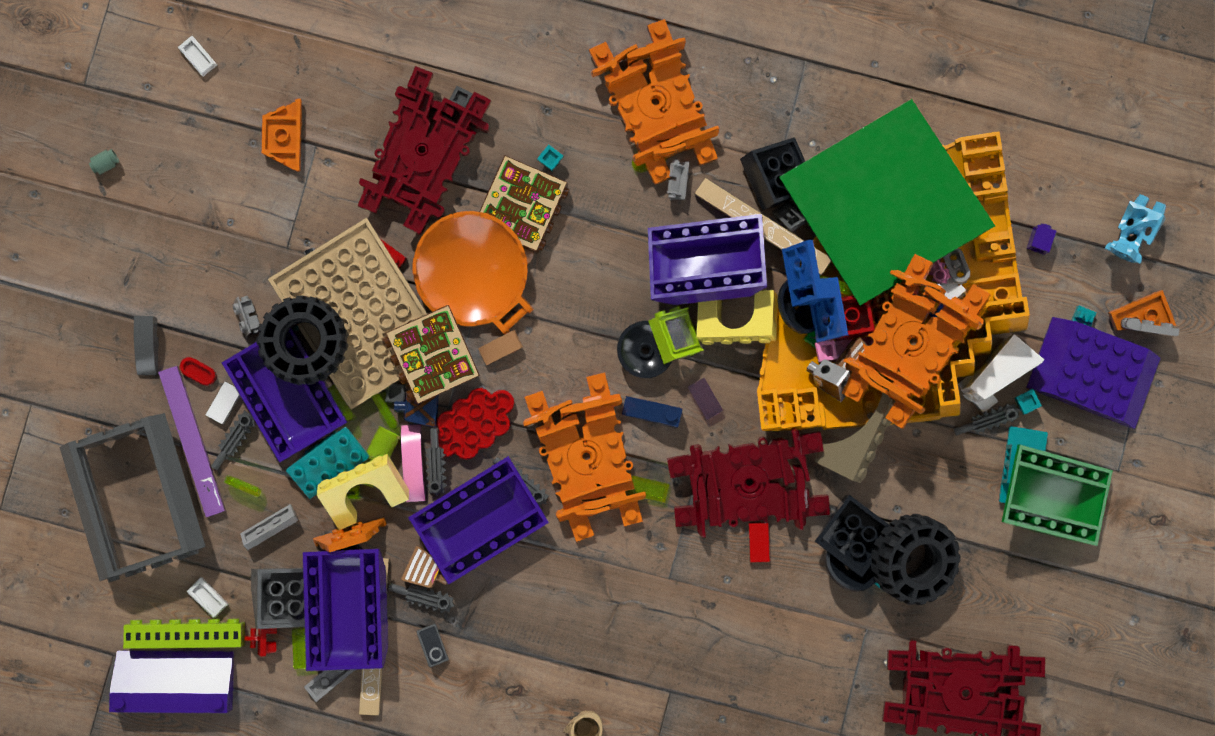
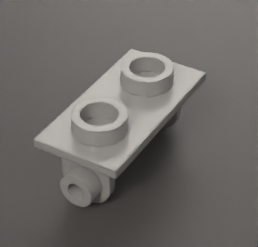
(678, 184)
(243, 309)

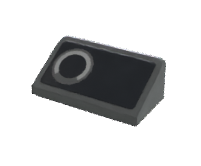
(432, 645)

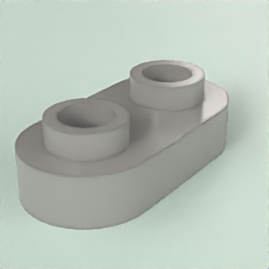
(957, 266)

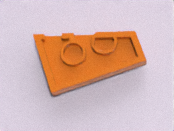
(1151, 308)

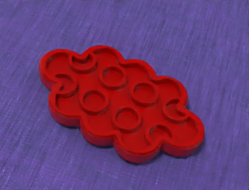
(474, 422)

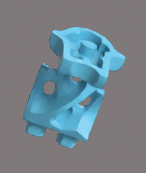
(1143, 218)

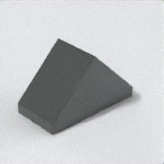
(789, 217)

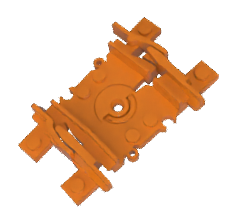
(673, 118)
(903, 322)
(581, 476)

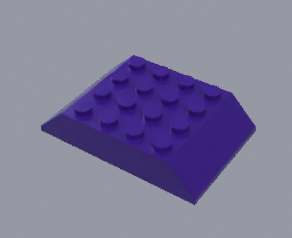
(707, 260)
(1094, 371)
(285, 412)
(478, 520)
(345, 610)

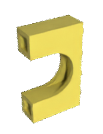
(760, 328)
(378, 472)

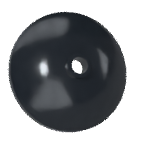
(795, 317)
(630, 351)
(848, 578)

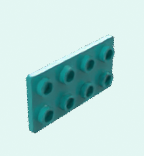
(1022, 436)
(326, 460)

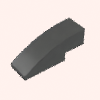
(146, 345)

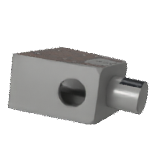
(829, 378)

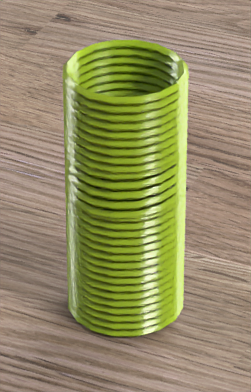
(382, 444)

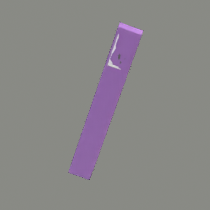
(192, 441)

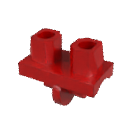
(264, 647)

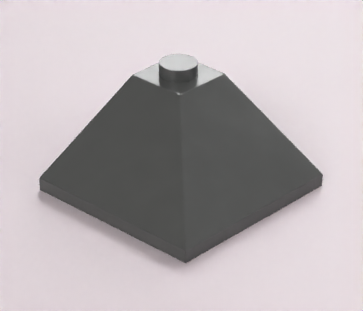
(278, 597)

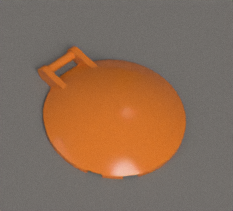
(472, 267)

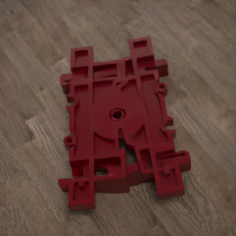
(423, 170)
(749, 502)
(951, 676)

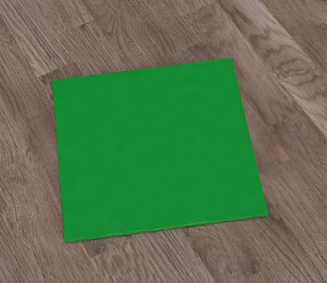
(885, 199)

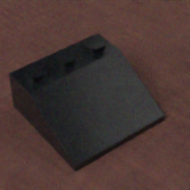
(766, 166)
(851, 534)

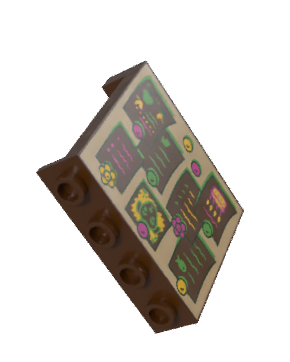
(525, 201)
(430, 355)

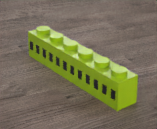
(184, 635)

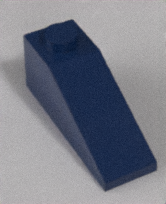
(652, 411)

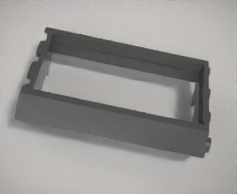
(172, 483)

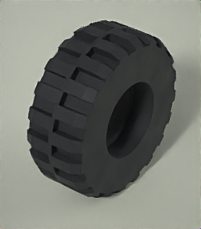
(277, 325)
(938, 566)

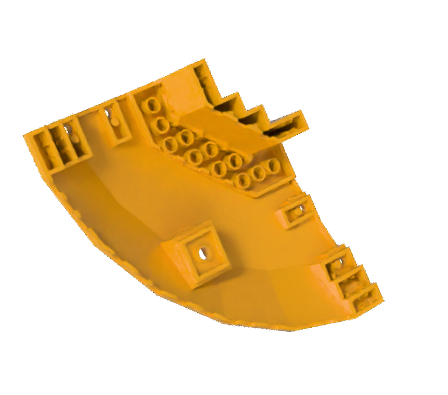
(789, 392)

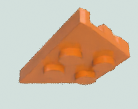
(283, 135)
(350, 536)

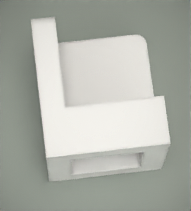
(953, 289)

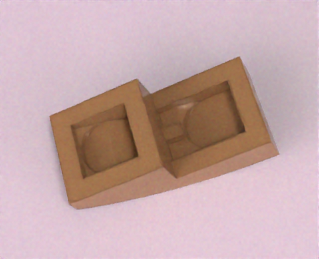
(500, 347)

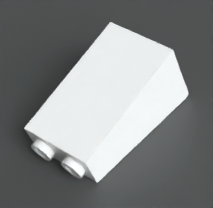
(1001, 368)

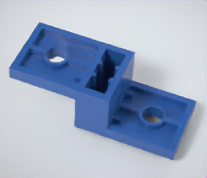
(808, 289)

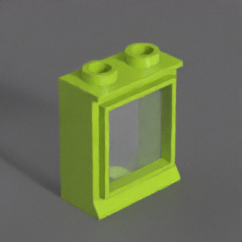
(674, 334)

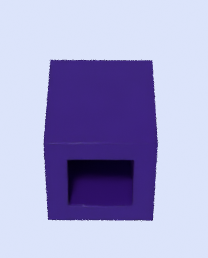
(1041, 239)

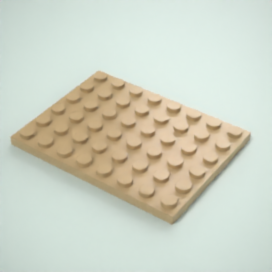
(369, 295)

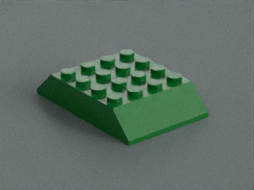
(1056, 496)

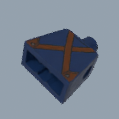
(422, 413)

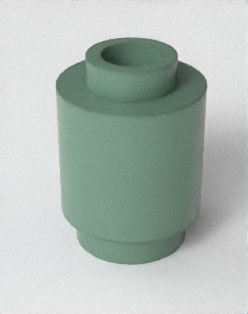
(104, 161)

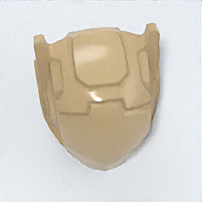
(585, 724)

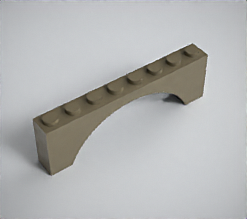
(854, 454)

